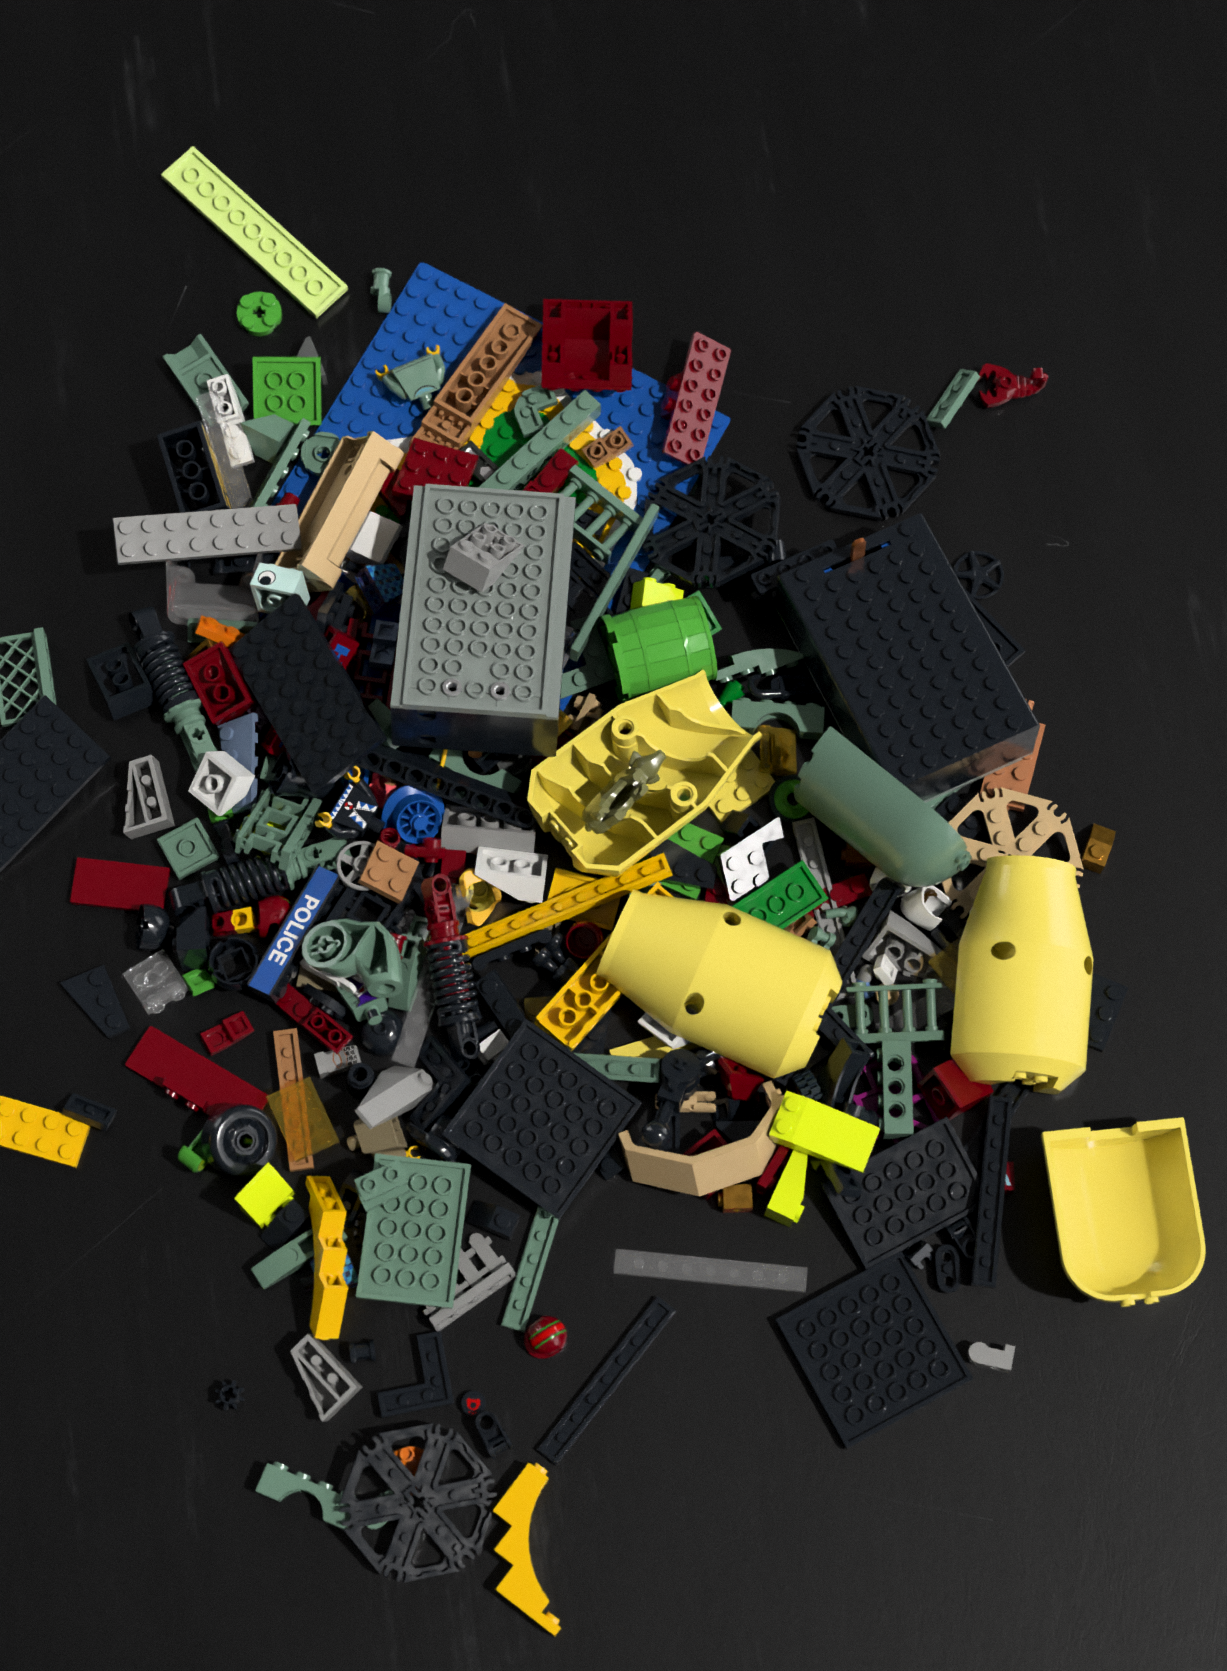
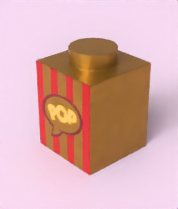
(736, 1198)

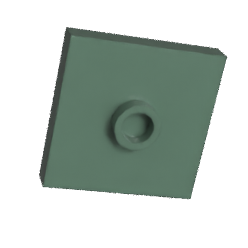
(188, 848)

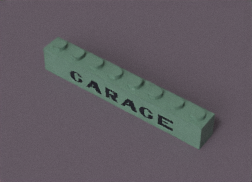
(545, 444)

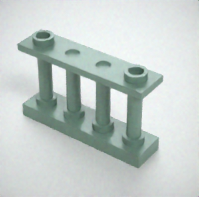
(612, 508)
(907, 1033)

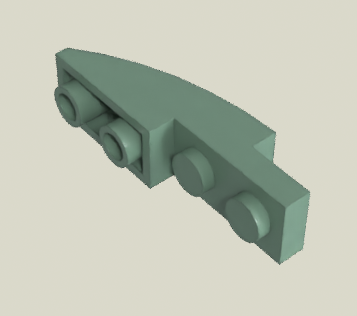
(764, 661)
(413, 957)
(286, 1260)

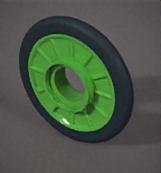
(778, 800)

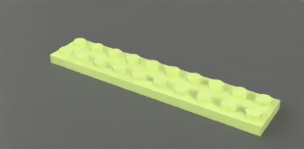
(254, 232)

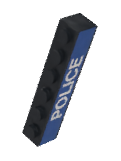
(285, 951)

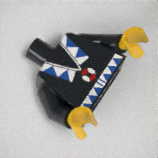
(353, 811)

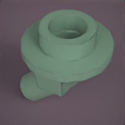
(847, 915)

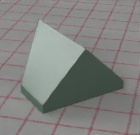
(267, 435)

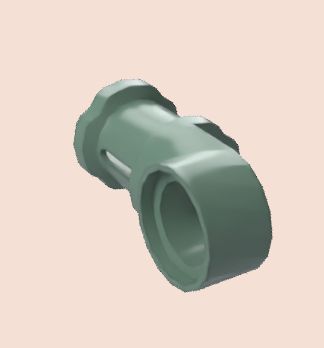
(381, 289)

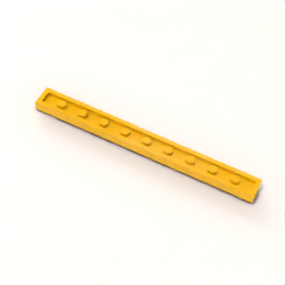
(567, 905)

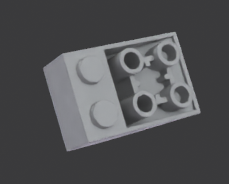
(482, 556)

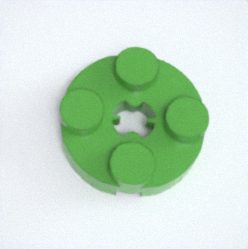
(259, 301)

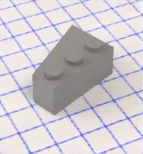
(147, 800)
(325, 1376)

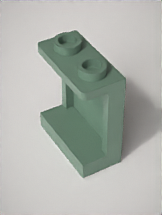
(382, 1185)

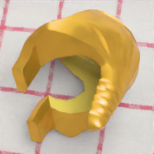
(483, 898)

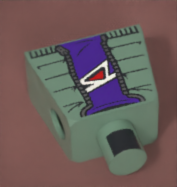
(363, 1004)

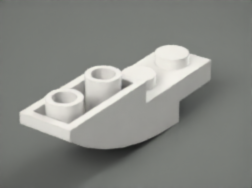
(233, 414)

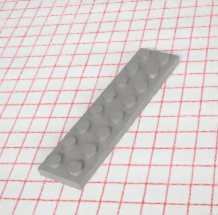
(206, 534)

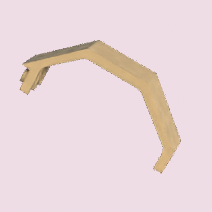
(711, 1169)

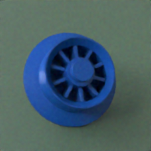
(413, 813)

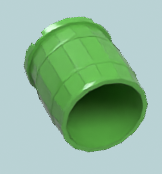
(658, 646)

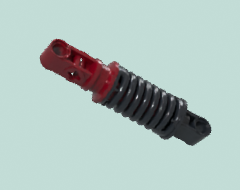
(449, 969)

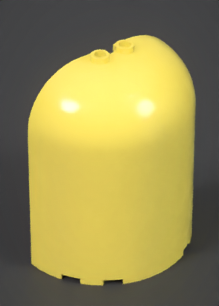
(1126, 1210)

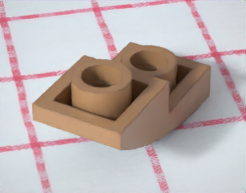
(608, 448)

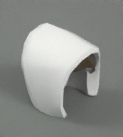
(924, 906)

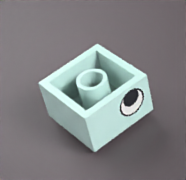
(275, 584)

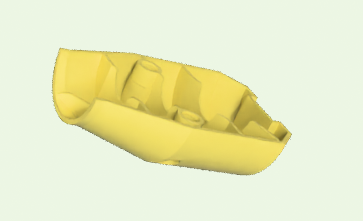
(701, 755)
(1024, 977)
(745, 979)

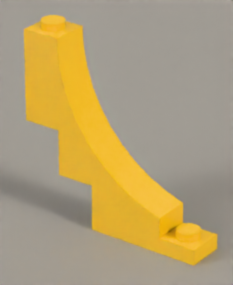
(329, 1256)
(521, 1583)

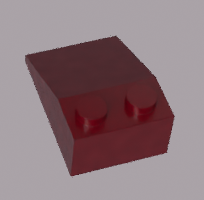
(220, 684)

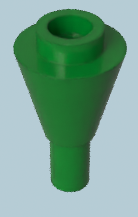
(731, 692)

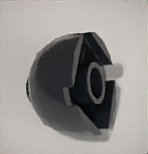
(153, 927)
(383, 1037)

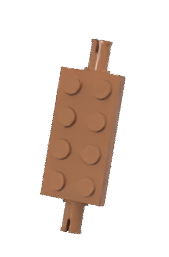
(1015, 776)

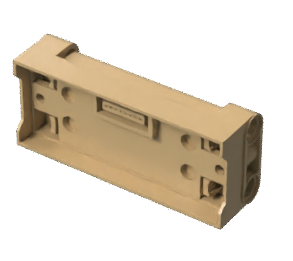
(340, 507)

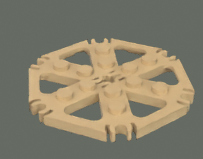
(1003, 839)

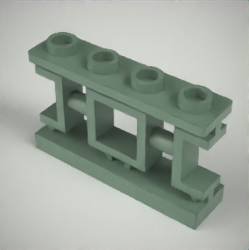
(270, 838)

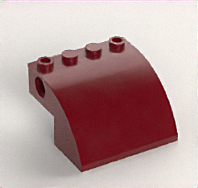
(587, 345)

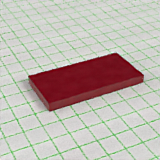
(118, 884)

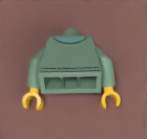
(416, 378)

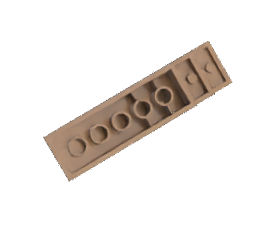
(478, 379)

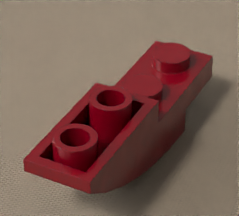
(554, 474)
(313, 1020)

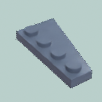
(239, 742)

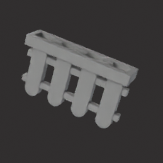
(480, 1287)

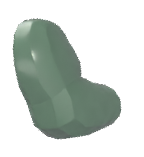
(354, 949)

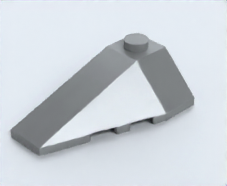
(904, 947)

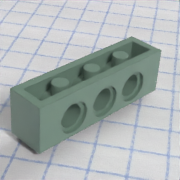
(901, 1054)

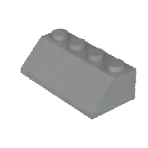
(468, 829)

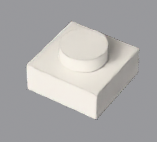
(885, 970)

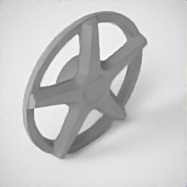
(357, 863)

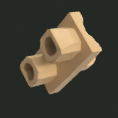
(589, 713)

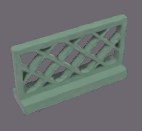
(42, 670)

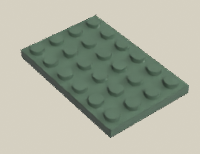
(416, 1238)

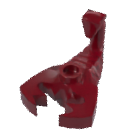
(1009, 385)

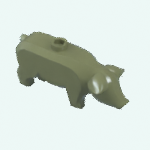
(622, 791)

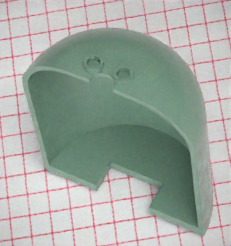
(878, 815)

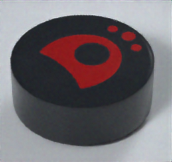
(473, 1403)

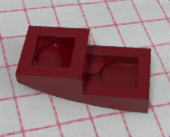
(227, 1033)

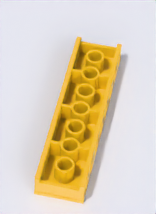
(582, 999)

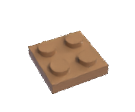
(388, 872)

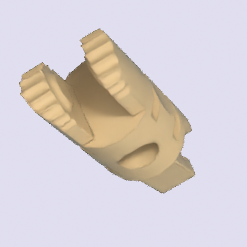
(697, 1102)

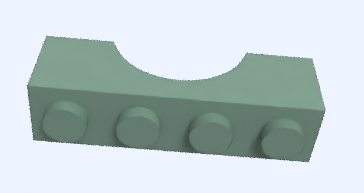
(805, 719)
(500, 779)
(278, 1483)

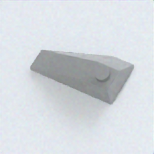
(393, 1094)

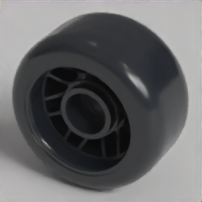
(222, 1136)

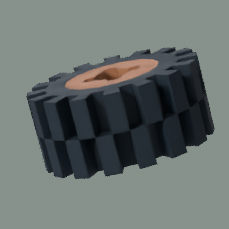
(807, 1086)

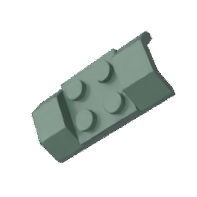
(196, 366)

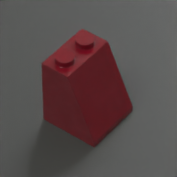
(950, 1090)

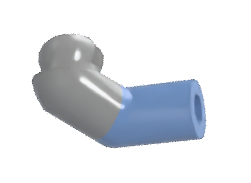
(865, 975)

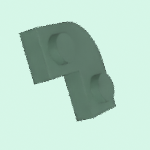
(527, 409)

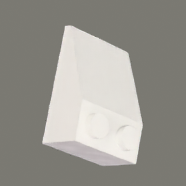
(513, 872)

